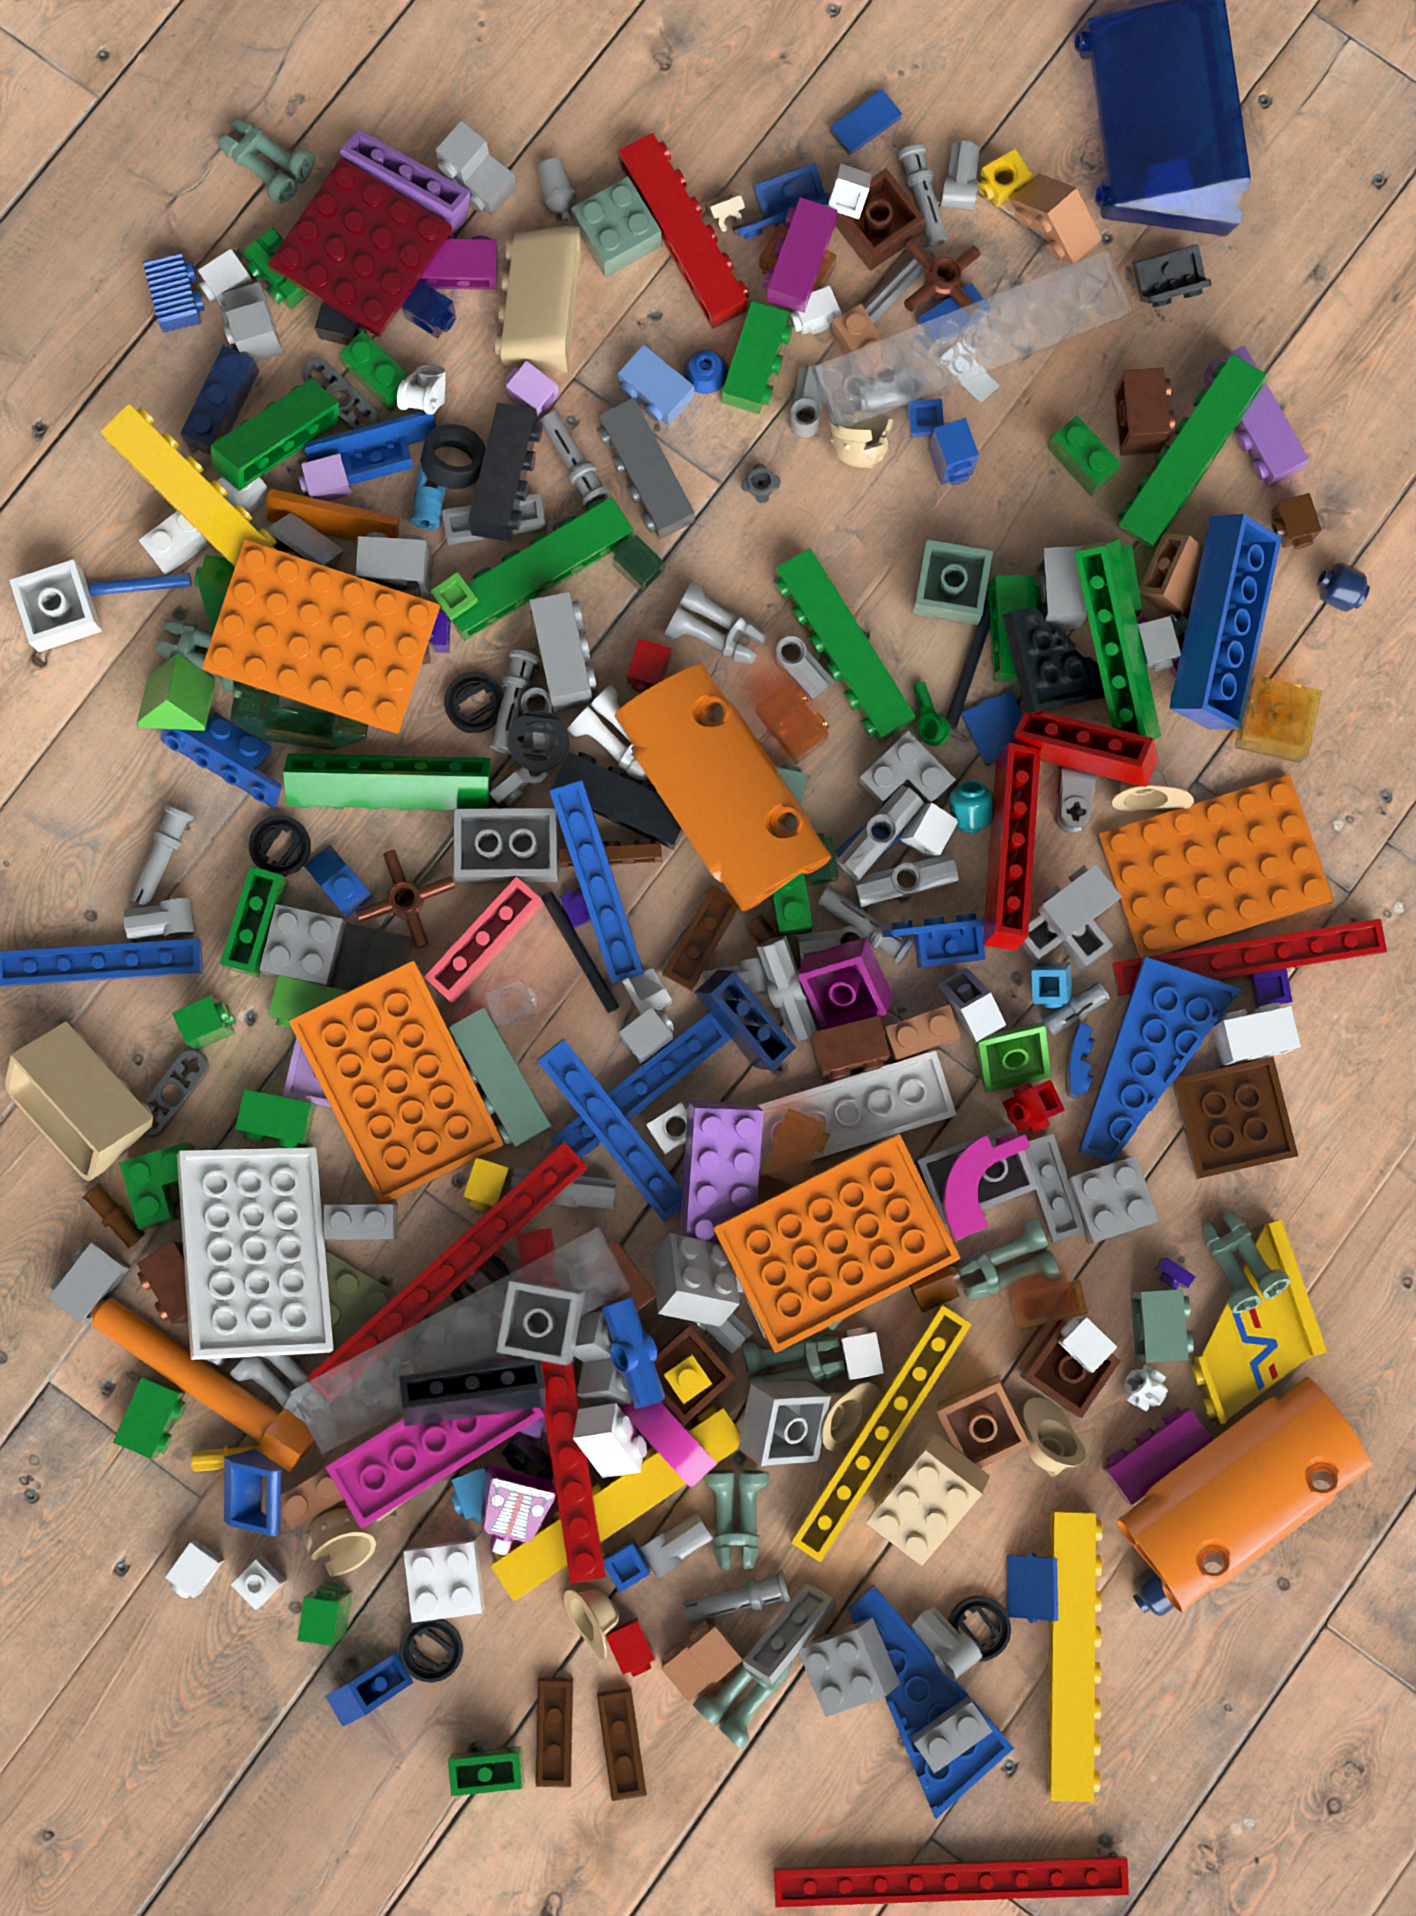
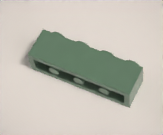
(500, 1078)

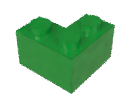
(149, 1184)

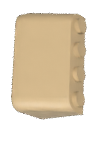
(540, 298)
(76, 1100)

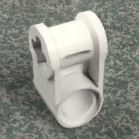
(423, 389)

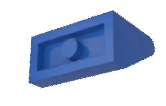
(244, 1492)

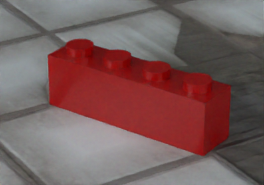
(1089, 747)

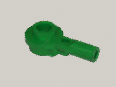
(932, 727)

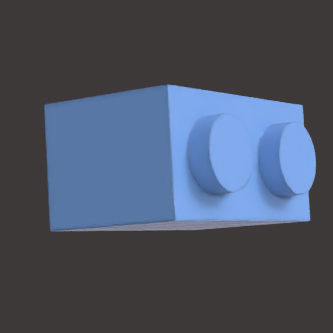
(655, 385)

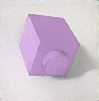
(531, 388)
(325, 478)

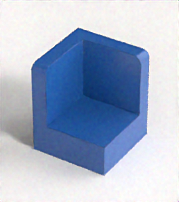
(924, 416)
(626, 1565)

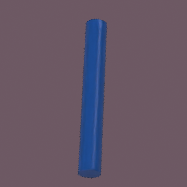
(140, 584)

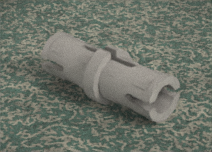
(1076, 1009)

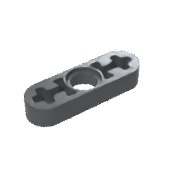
(330, 375)
(195, 1079)

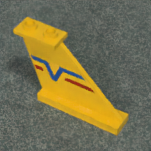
(1262, 1344)

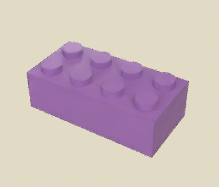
(719, 1165)

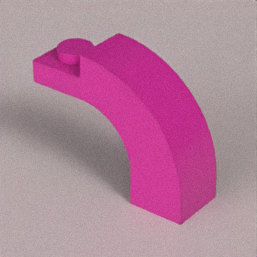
(960, 1188)
(671, 1440)

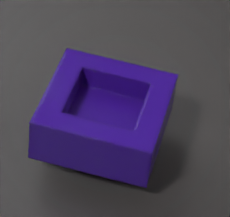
(441, 634)
(575, 907)
(1271, 987)
(1173, 1274)

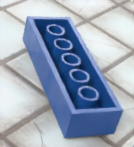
(1225, 622)

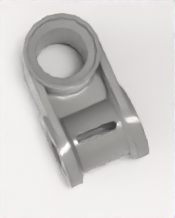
(1074, 792)

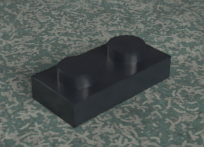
(528, 1458)

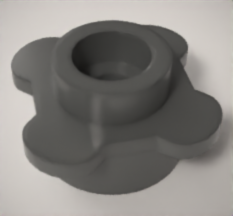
(760, 473)
(1179, 625)

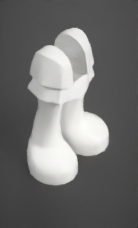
(590, 724)

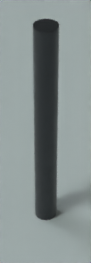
(969, 667)
(580, 952)

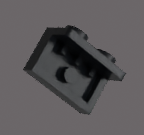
(1171, 275)

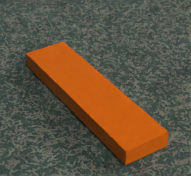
(330, 516)

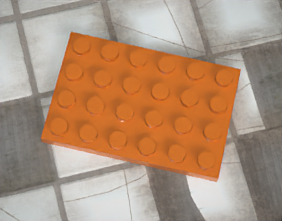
(321, 637)
(1215, 868)
(396, 1082)
(836, 1243)

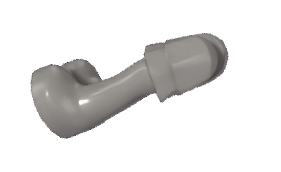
(685, 623)
(256, 1369)

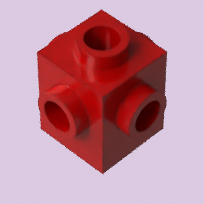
(1033, 1106)

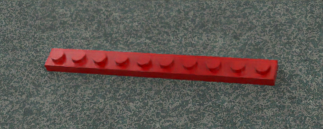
(464, 1255)
(568, 1460)
(951, 1881)

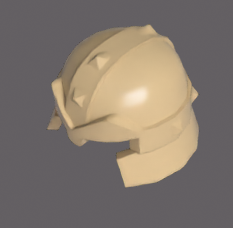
(862, 443)
(340, 1537)

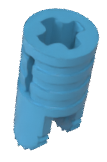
(427, 504)

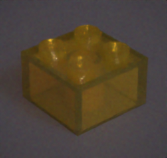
(1278, 719)

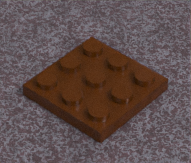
(1235, 1117)

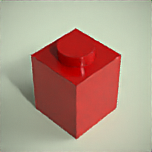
(648, 665)
(631, 1647)

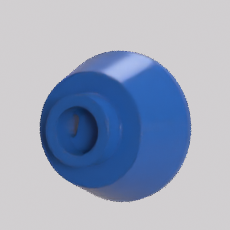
(706, 371)

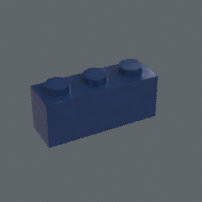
(220, 399)
(745, 1019)

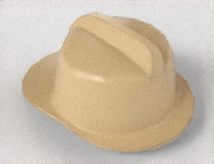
(1155, 797)
(847, 1414)
(1051, 1437)
(592, 1616)

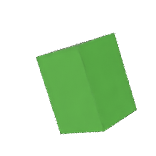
(176, 697)
(1013, 1057)

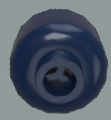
(1343, 587)
(1150, 1594)

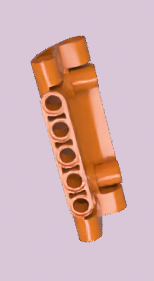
(720, 786)
(1244, 1492)

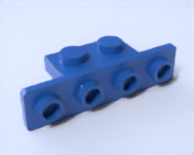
(779, 194)
(375, 448)
(229, 754)
(944, 942)

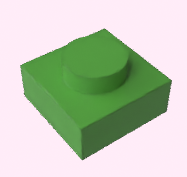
(454, 596)

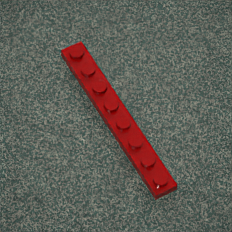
(1266, 953)

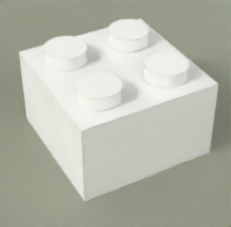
(55, 605)
(1255, 1036)
(444, 1580)

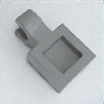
(511, 789)

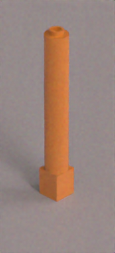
(279, 1435)

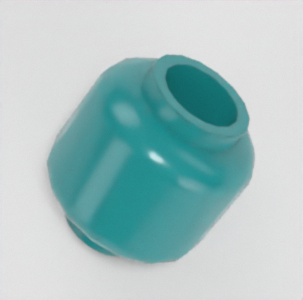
(971, 806)

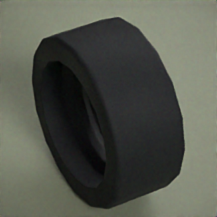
(457, 437)

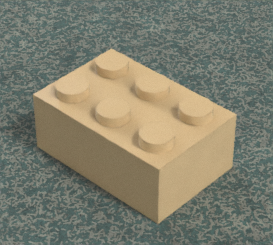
(928, 1499)

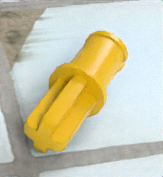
(214, 1458)

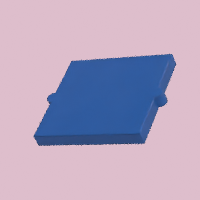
(993, 725)
(1032, 1587)

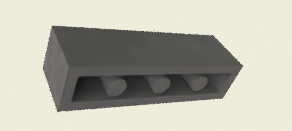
(645, 468)

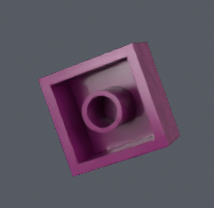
(845, 984)

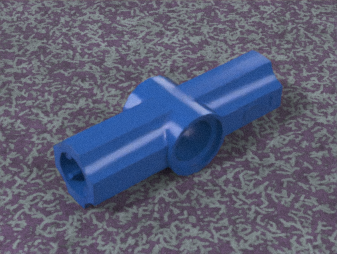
(633, 1352)

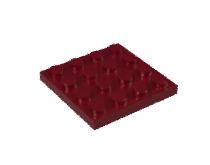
(360, 247)

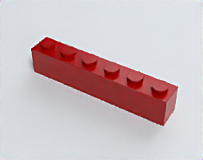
(683, 230)
(1011, 847)

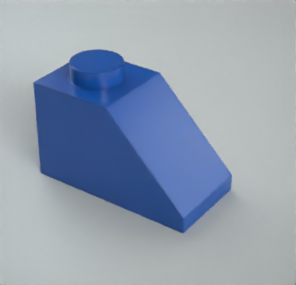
(338, 881)
(369, 1689)

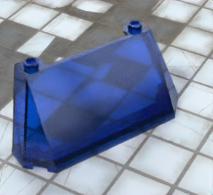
(1168, 114)

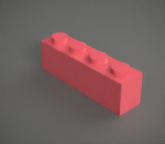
(484, 940)

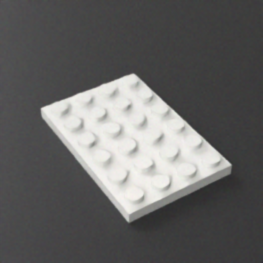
(254, 1253)

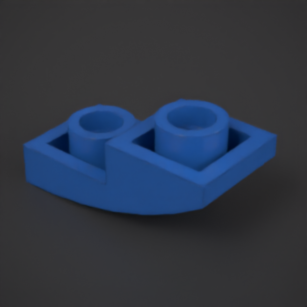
(1077, 1071)

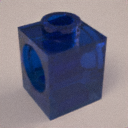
(429, 310)

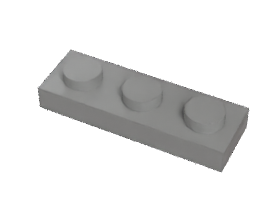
(458, 527)
(1054, 1189)
(789, 1633)

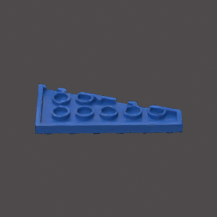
(1157, 1037)
(920, 1699)

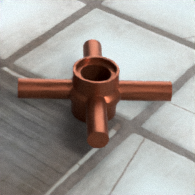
(944, 267)
(411, 912)

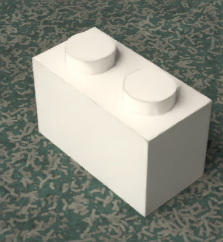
(609, 1440)

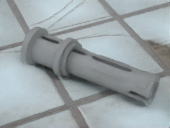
(920, 181)
(585, 470)
(515, 686)
(166, 840)
(872, 928)
(752, 1595)

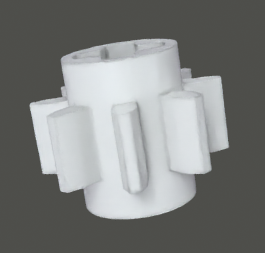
(1145, 1387)

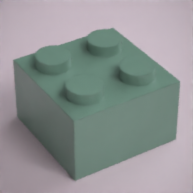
(616, 226)
(952, 582)
(1161, 1325)

